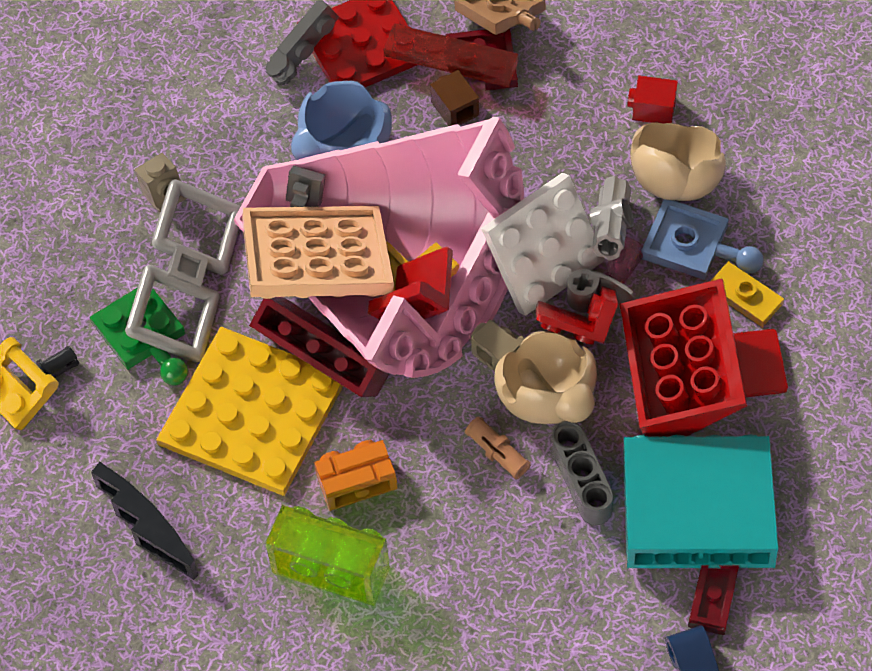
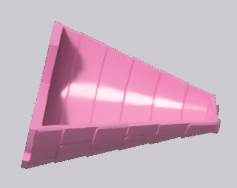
(428, 192)

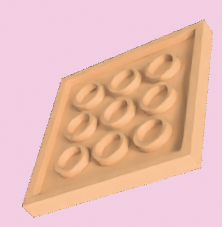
(316, 251)

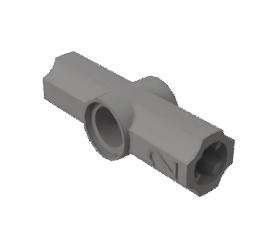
(611, 218)

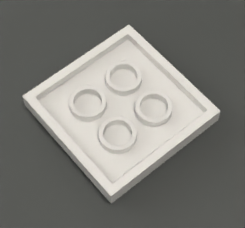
(542, 243)

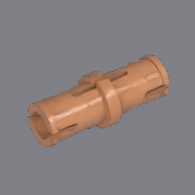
(497, 447)

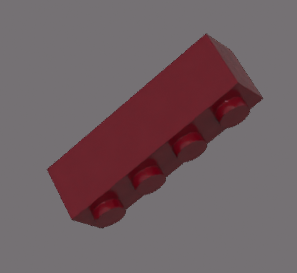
(317, 345)

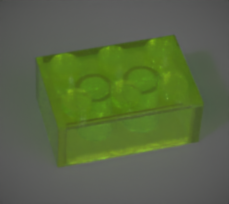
(328, 554)

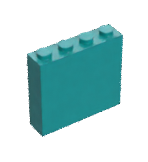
(699, 502)

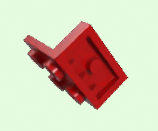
(422, 283)
(586, 329)
(761, 363)

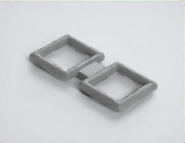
(184, 272)

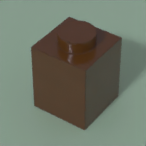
(454, 99)

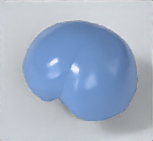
(340, 118)

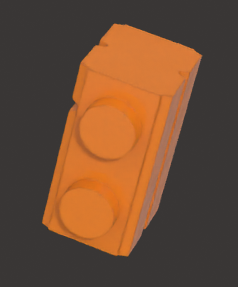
(355, 474)

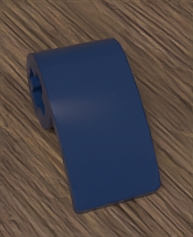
(691, 650)

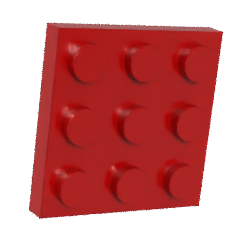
(357, 42)

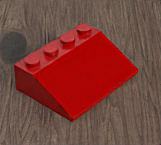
(683, 359)

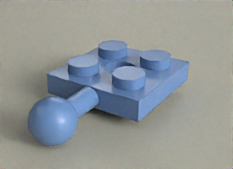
(697, 256)

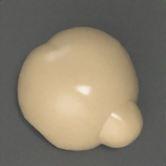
(677, 160)
(547, 379)

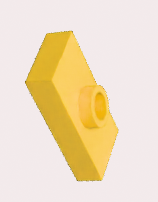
(749, 295)

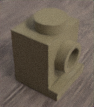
(154, 179)
(492, 342)

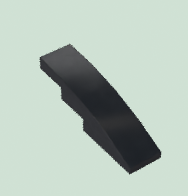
(150, 527)

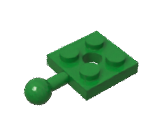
(111, 325)

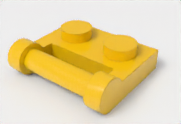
(17, 401)

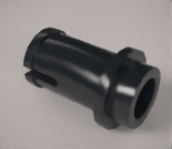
(59, 362)

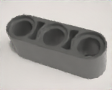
(582, 458)

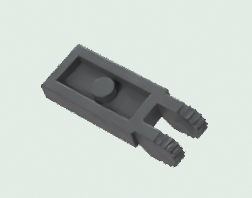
(301, 42)

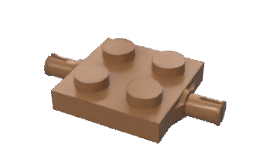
(501, 15)

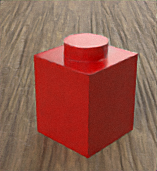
(653, 99)

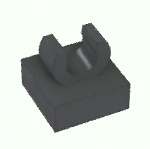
(305, 187)

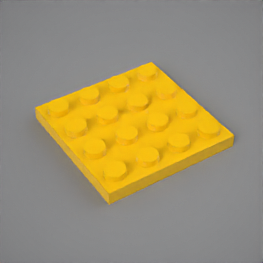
(250, 411)

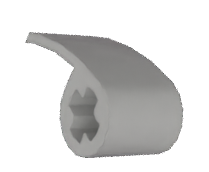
(592, 283)

